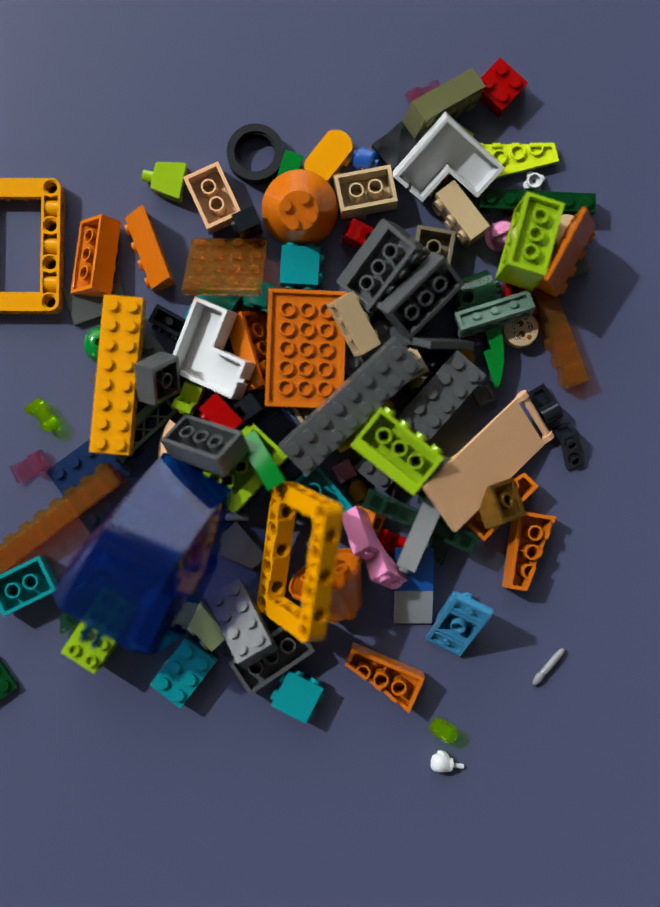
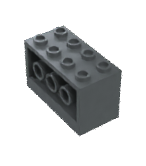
(382, 264)

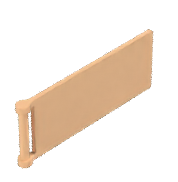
(487, 460)

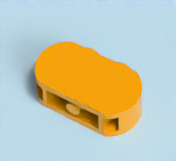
(330, 155)

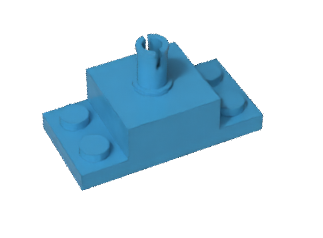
(458, 622)

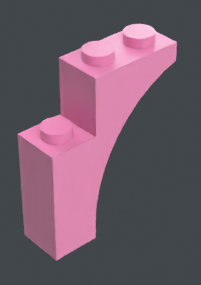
(368, 547)

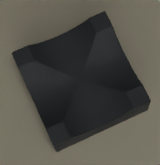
(394, 145)

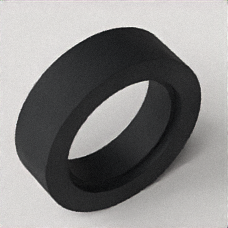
(255, 131)

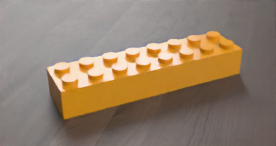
(115, 382)

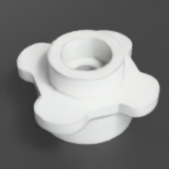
(537, 178)

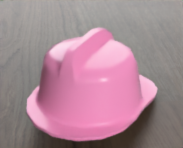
(497, 234)

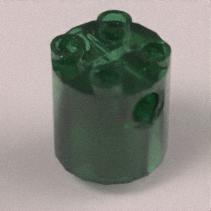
(479, 290)

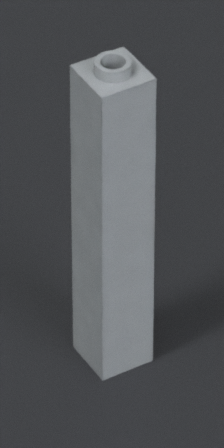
(419, 532)

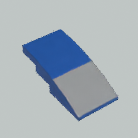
(415, 597)

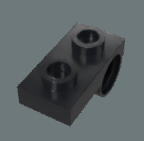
(545, 405)

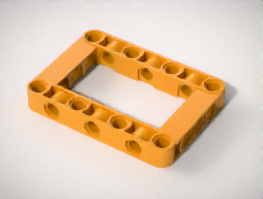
(51, 245)
(311, 620)

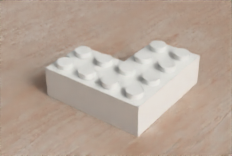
(443, 151)
(203, 352)

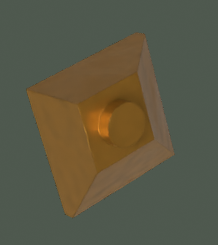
(501, 504)

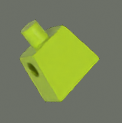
(167, 179)

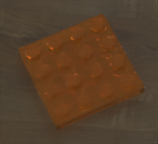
(225, 267)

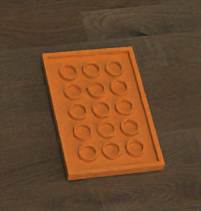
(302, 348)

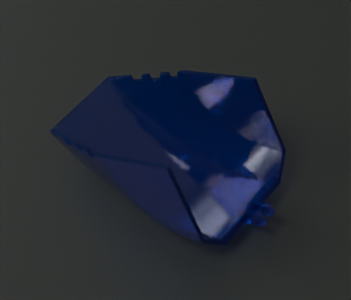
(148, 559)

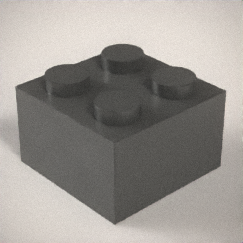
(157, 378)

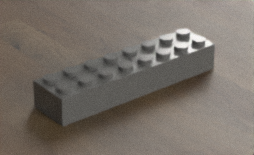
(350, 405)
(430, 408)

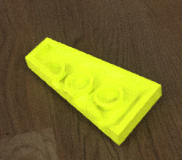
(522, 157)

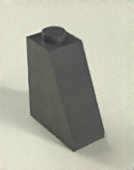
(241, 547)

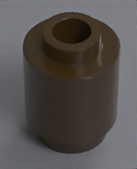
(357, 489)

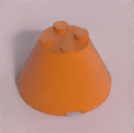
(299, 207)
(346, 588)

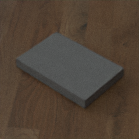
(87, 307)
(440, 342)

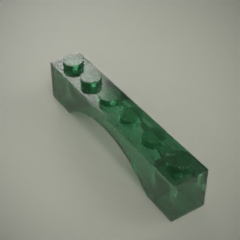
(406, 515)

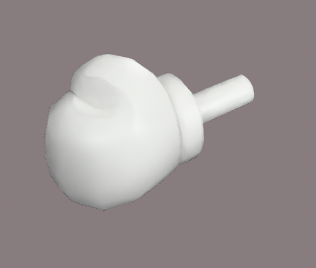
(443, 763)

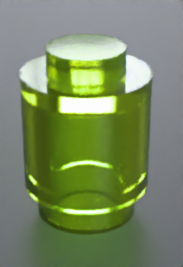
(443, 730)

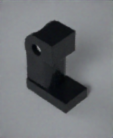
(252, 406)

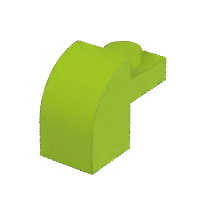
(189, 398)

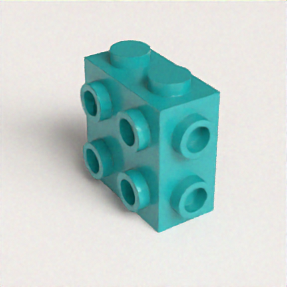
(300, 266)
(297, 695)

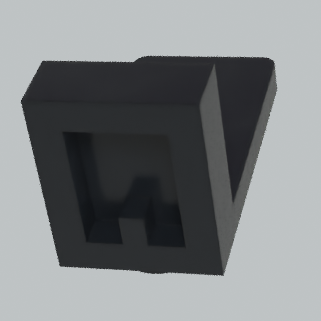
(570, 445)

